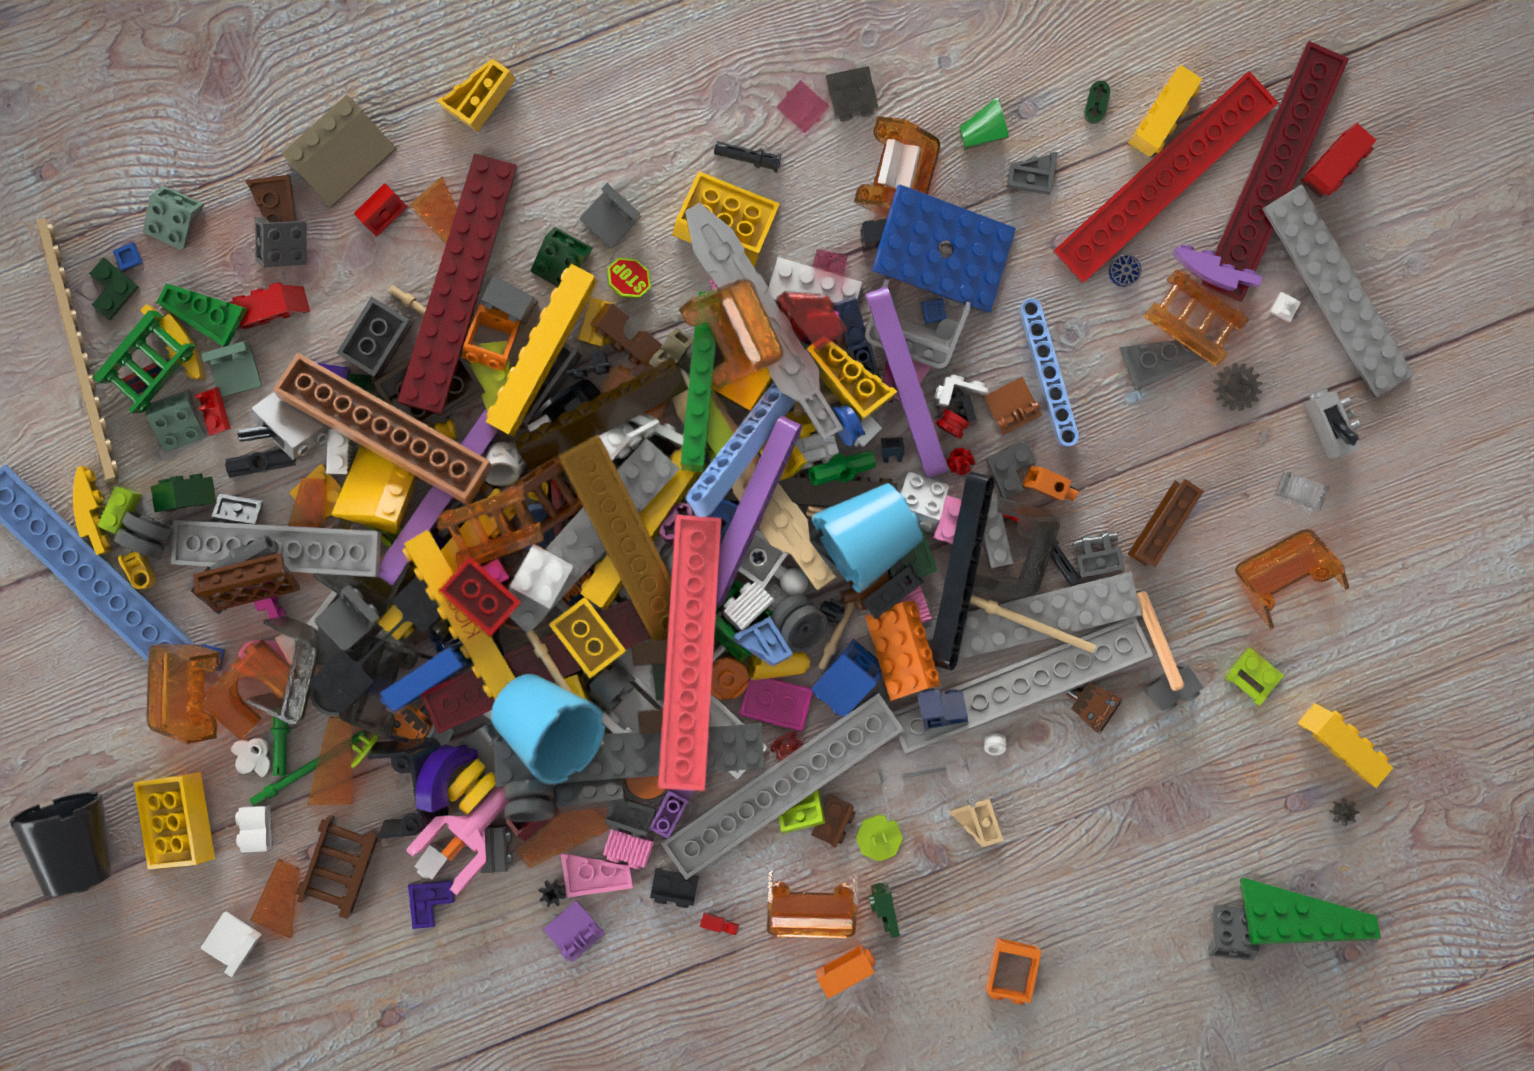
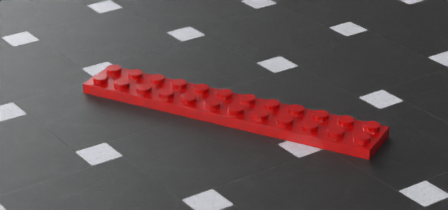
(1165, 177)

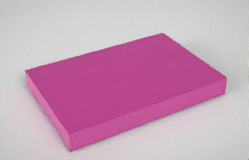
(777, 703)

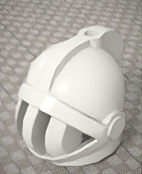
(505, 463)

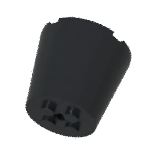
(65, 843)

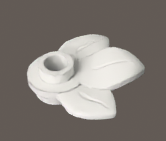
(249, 758)

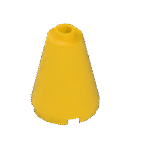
(792, 666)

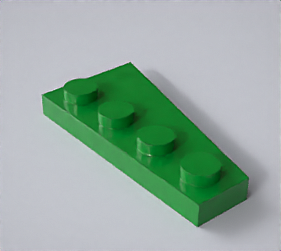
(207, 314)

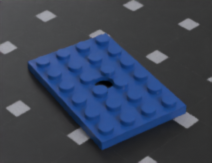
(912, 255)

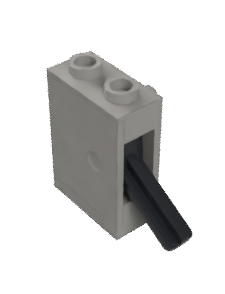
(1333, 423)
(285, 425)

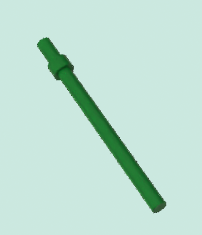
(272, 789)

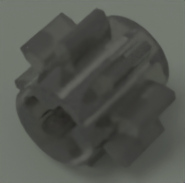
(1349, 816)

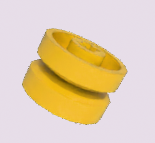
(469, 784)

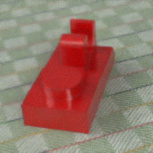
(214, 411)

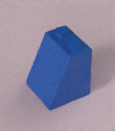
(848, 678)

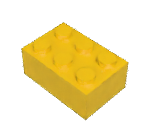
(587, 637)

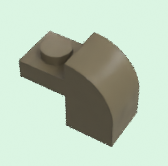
(674, 348)

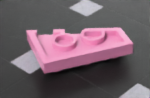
(593, 875)

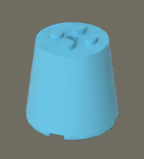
(868, 534)
(548, 727)

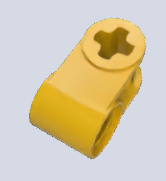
(134, 566)

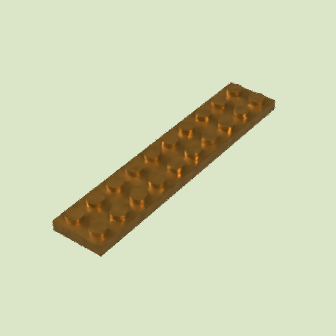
(621, 532)

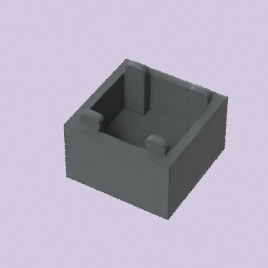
(509, 299)

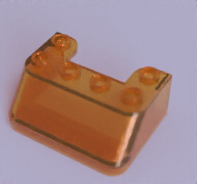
(879, 197)
(739, 329)
(177, 691)

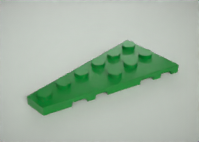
(1290, 917)

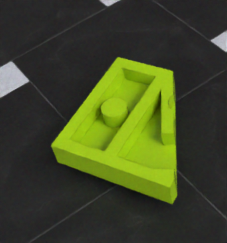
(803, 814)

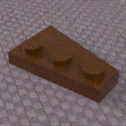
(274, 197)

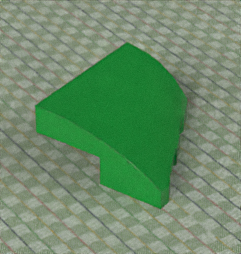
(984, 126)

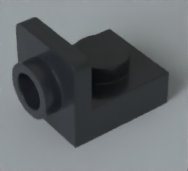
(966, 409)

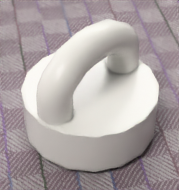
(995, 744)

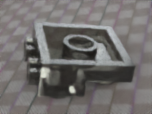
(852, 94)

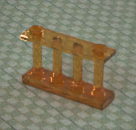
(1177, 327)
(488, 548)

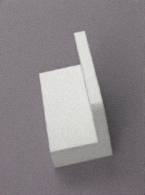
(898, 164)

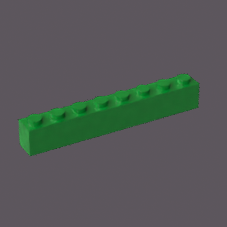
(698, 399)

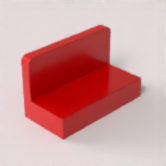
(380, 209)

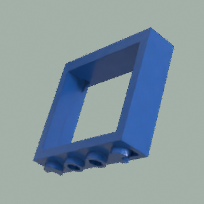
(425, 677)

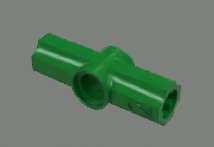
(842, 467)

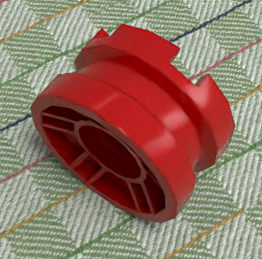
(952, 423)

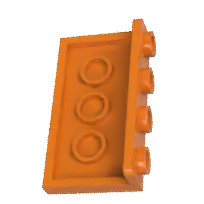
(903, 650)

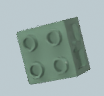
(170, 216)
(233, 368)
(175, 421)

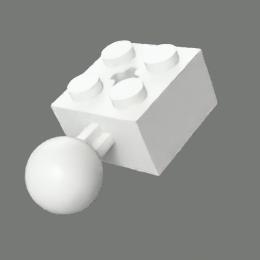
(792, 580)

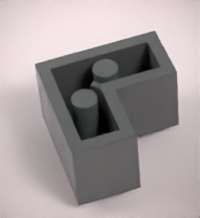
(1163, 695)

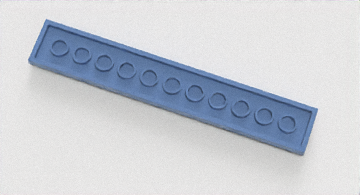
(81, 569)

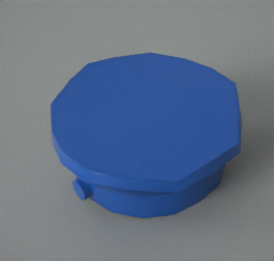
(851, 425)

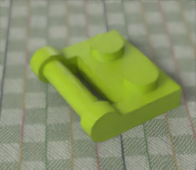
(1259, 671)

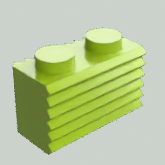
(121, 500)

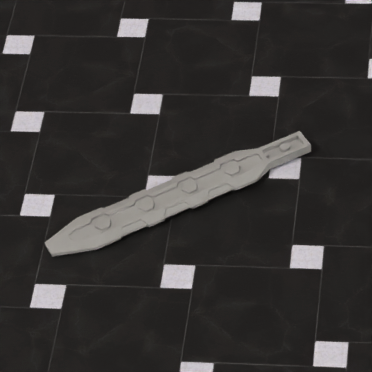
(726, 262)

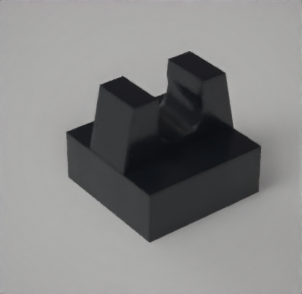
(892, 447)

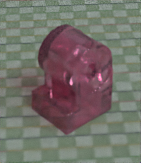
(830, 262)

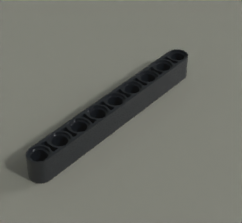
(962, 570)

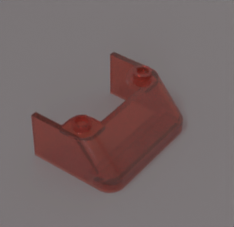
(813, 316)

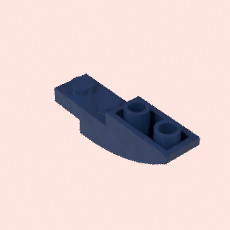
(856, 342)

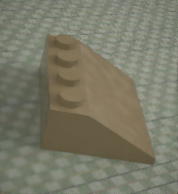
(338, 150)

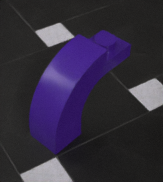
(435, 774)

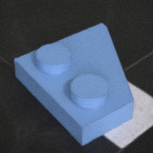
(764, 642)

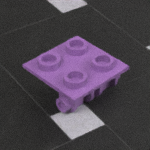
(573, 931)

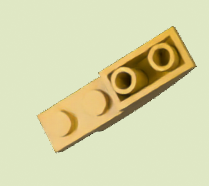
(175, 328)
(86, 502)

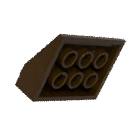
(463, 390)

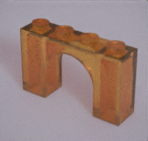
(225, 701)

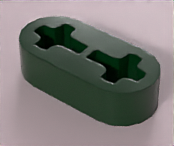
(1102, 102)

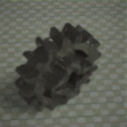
(1238, 395)

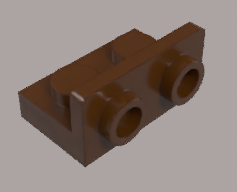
(836, 815)

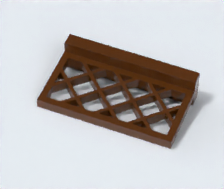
(237, 576)

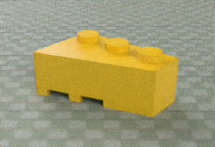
(478, 95)

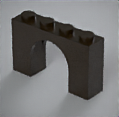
(649, 654)

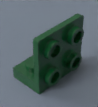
(557, 254)

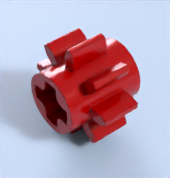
(960, 461)

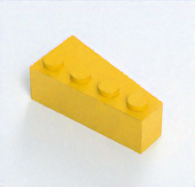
(1165, 111)
(851, 381)
(1346, 744)

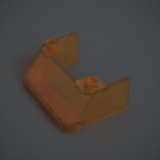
(1284, 565)
(812, 913)

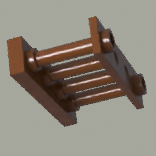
(533, 483)
(1165, 522)
(360, 862)

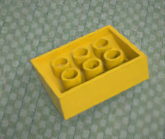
(740, 209)
(375, 492)
(174, 821)

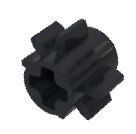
(832, 611)
(546, 895)

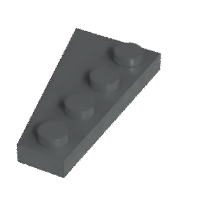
(1157, 360)

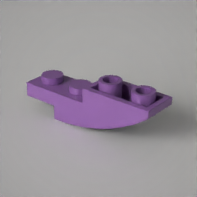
(1206, 267)
(670, 811)

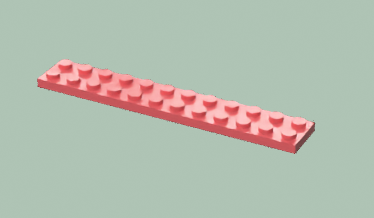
(689, 653)

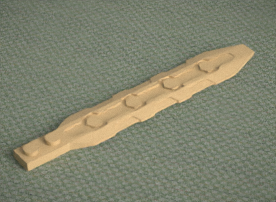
(783, 521)

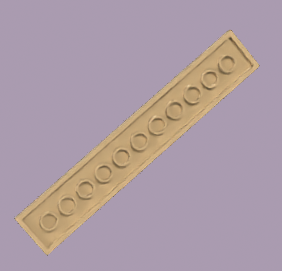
(76, 343)

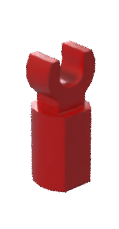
(718, 924)

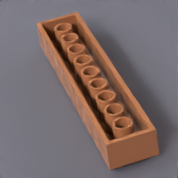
(383, 429)

